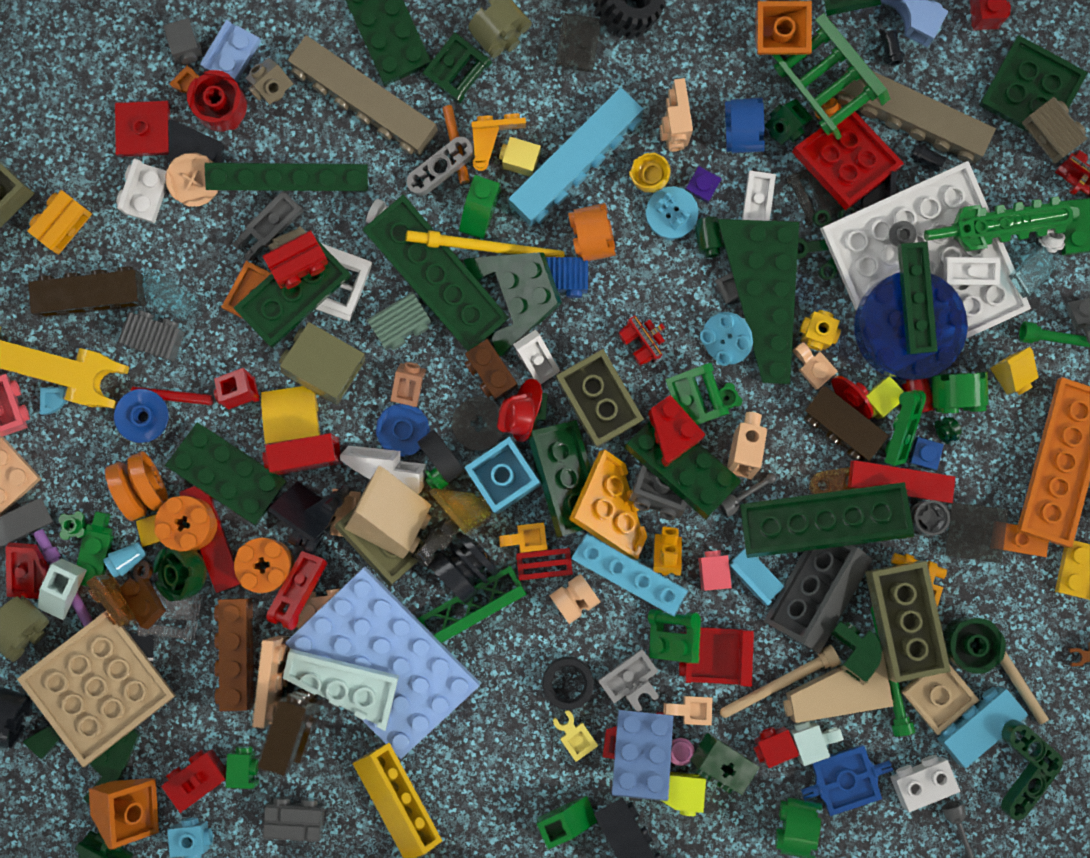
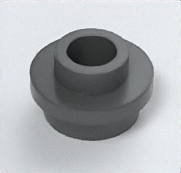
(894, 233)

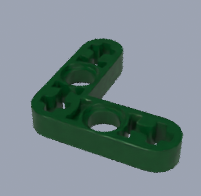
(1036, 768)

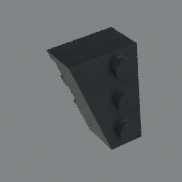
(624, 832)

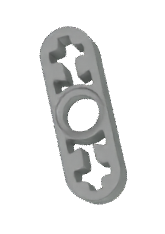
(450, 148)

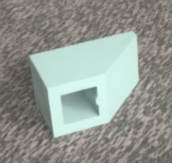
(60, 588)

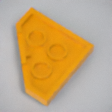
(606, 509)

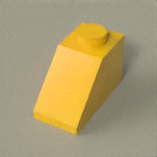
(1016, 371)

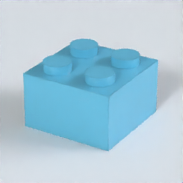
(503, 475)

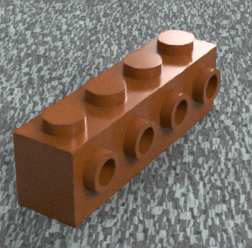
(235, 654)

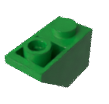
(566, 822)

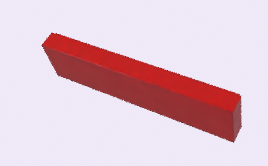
(918, 483)
(217, 553)

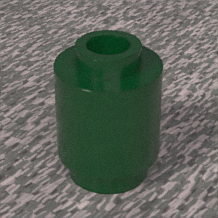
(709, 237)

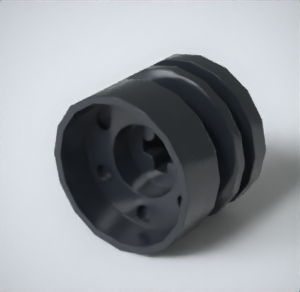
(463, 567)

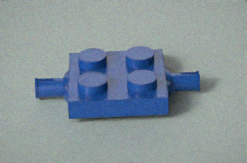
(846, 780)

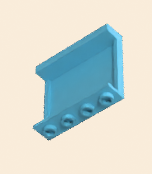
(629, 574)

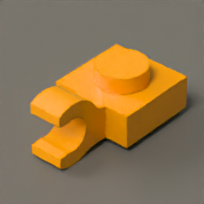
(529, 538)

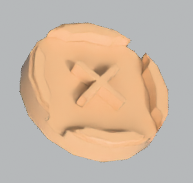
(187, 180)

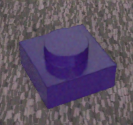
(703, 184)

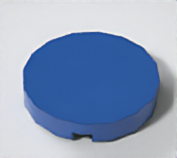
(401, 429)

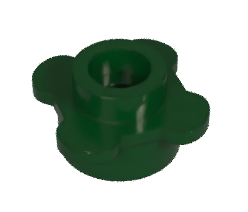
(948, 429)

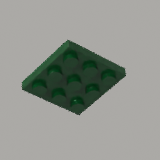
(1029, 80)

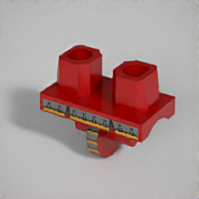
(1076, 172)
(635, 330)

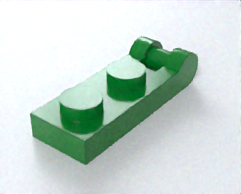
(905, 427)

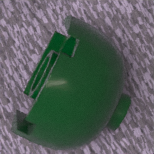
(179, 573)

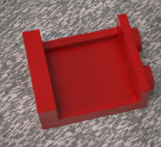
(723, 657)

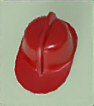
(520, 410)

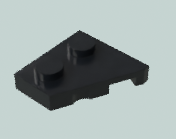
(187, 140)

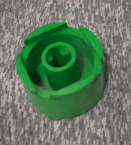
(960, 390)
(799, 828)

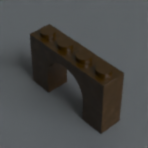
(290, 732)

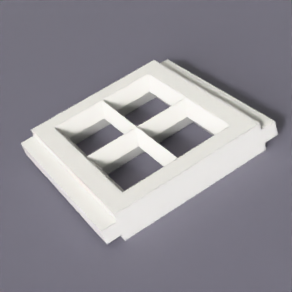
(355, 264)

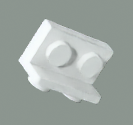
(142, 191)

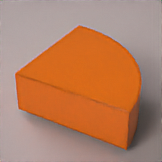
(183, 79)

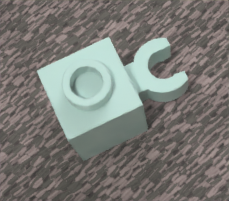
(812, 742)

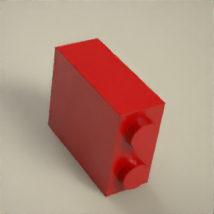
(302, 454)

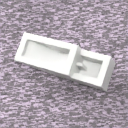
(367, 460)

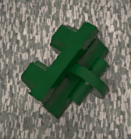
(95, 847)

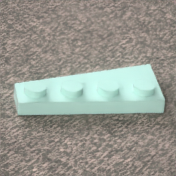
(354, 687)

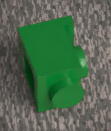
(242, 768)

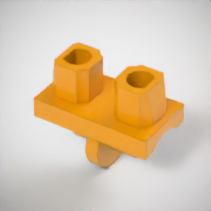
(667, 552)

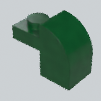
(865, 654)

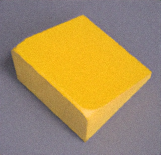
(146, 531)

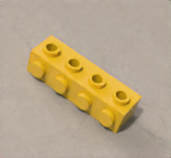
(397, 802)

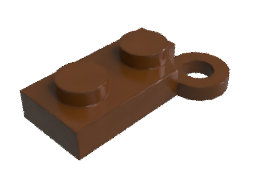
(142, 596)

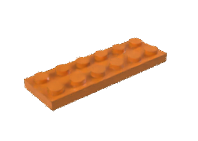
(1061, 468)

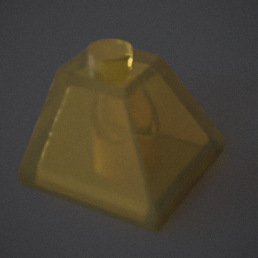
(463, 508)

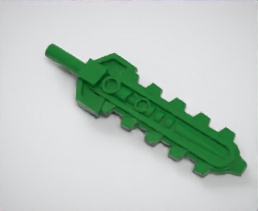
(977, 228)

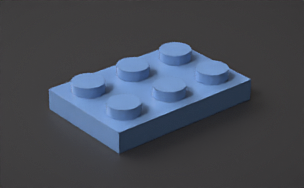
(642, 755)

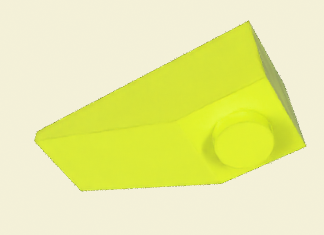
(686, 793)

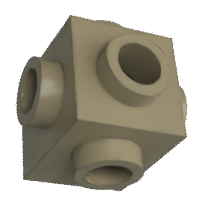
(268, 81)

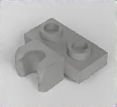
(630, 679)

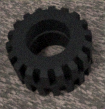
(628, 20)

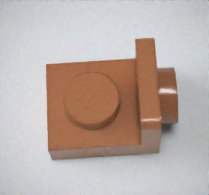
(408, 384)

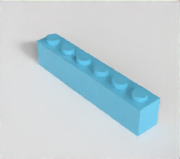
(576, 157)

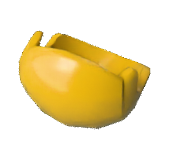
(650, 172)

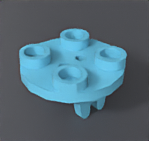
(680, 221)
(719, 329)

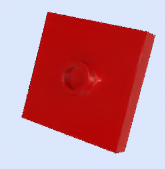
(142, 128)

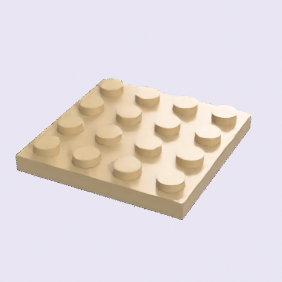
(96, 688)

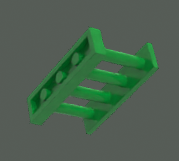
(857, 71)

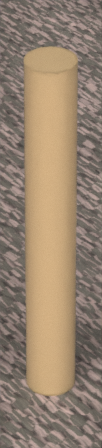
(1024, 690)

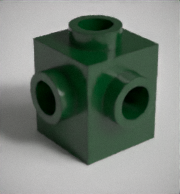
(788, 122)

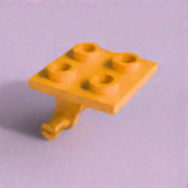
(485, 134)

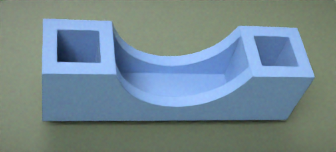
(920, 18)

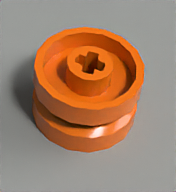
(136, 486)

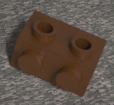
(491, 370)

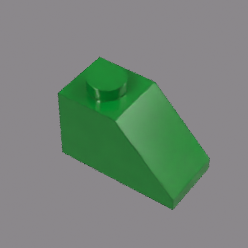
(479, 207)

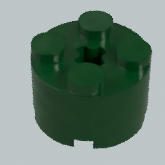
(979, 659)

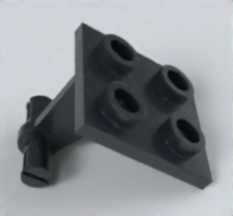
(307, 511)

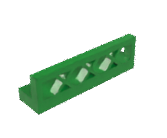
(479, 614)

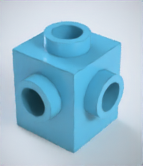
(189, 838)

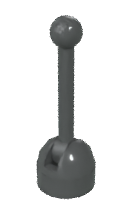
(731, 503)
(955, 814)

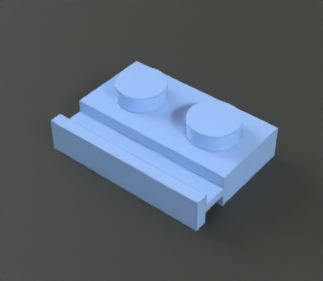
(231, 50)

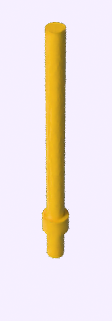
(434, 239)

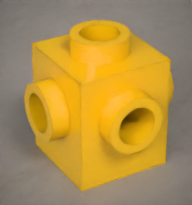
(813, 337)

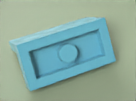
(755, 577)

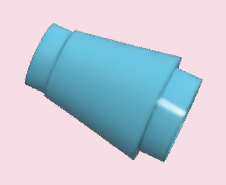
(124, 559)

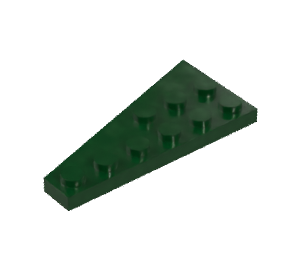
(765, 278)

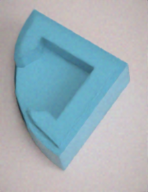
(51, 399)

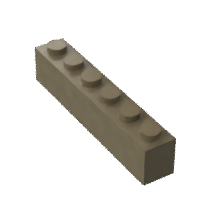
(363, 96)
(924, 119)

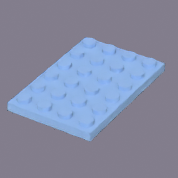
(376, 631)

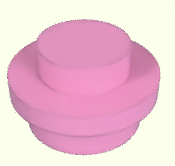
(681, 751)

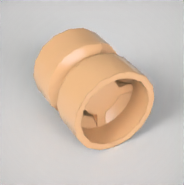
(574, 598)

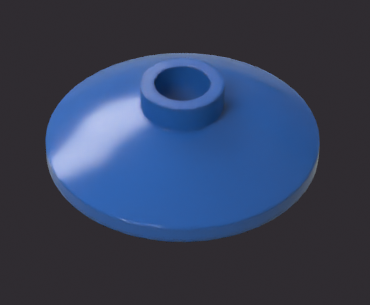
(128, 416)

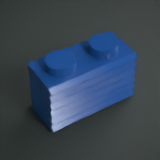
(569, 275)

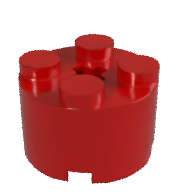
(208, 89)

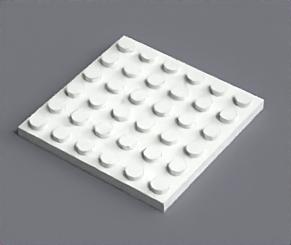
(866, 255)

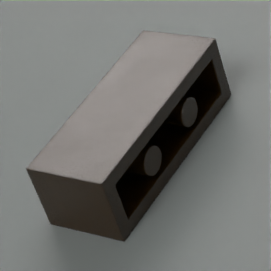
(843, 425)

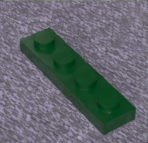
(917, 297)

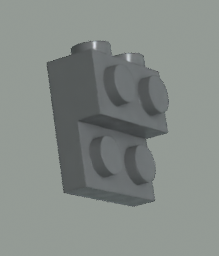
(654, 494)

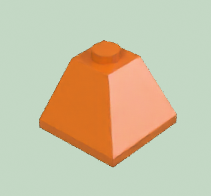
(783, 27)
(124, 810)

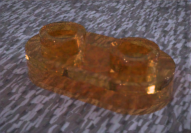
(834, 479)

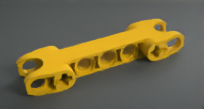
(79, 376)

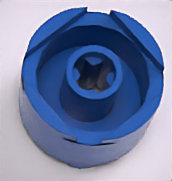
(745, 125)

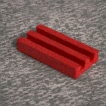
(567, 561)

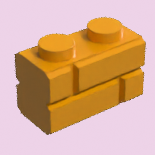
(58, 221)

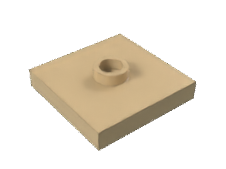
(940, 699)

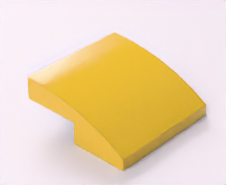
(289, 414)

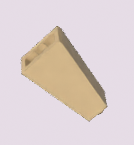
(838, 695)

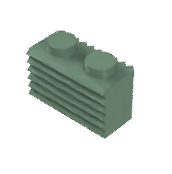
(399, 322)

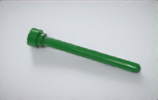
(1031, 333)
(902, 724)

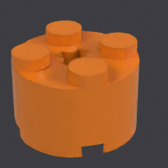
(593, 232)
(172, 531)
(248, 564)

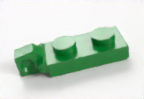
(95, 546)

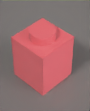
(714, 571)

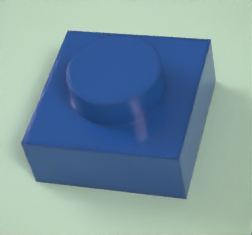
(926, 453)

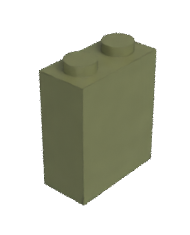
(321, 363)

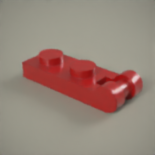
(296, 590)

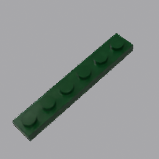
(286, 176)

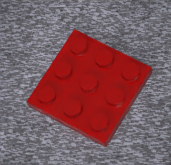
(848, 165)

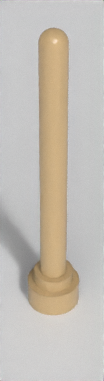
(827, 658)

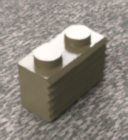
(1055, 129)

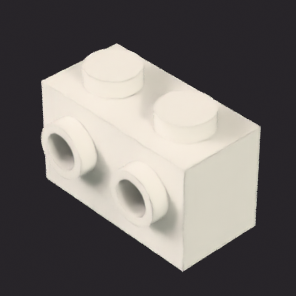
(924, 783)

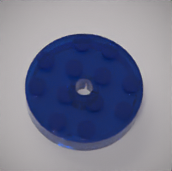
(882, 337)

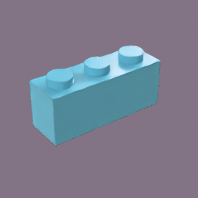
(981, 726)

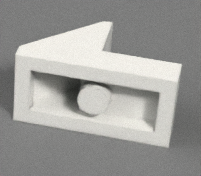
(536, 357)

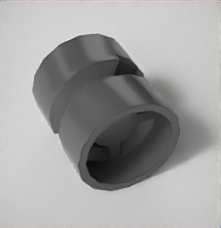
(929, 518)

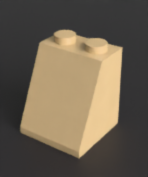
(389, 514)

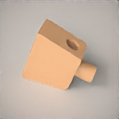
(747, 447)

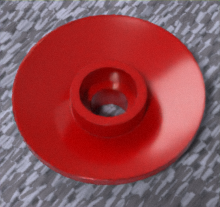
(853, 394)

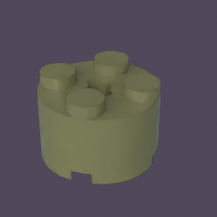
(499, 26)
(19, 626)

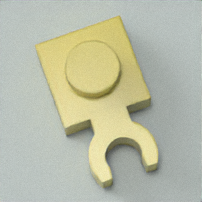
(577, 738)

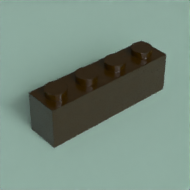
(86, 293)

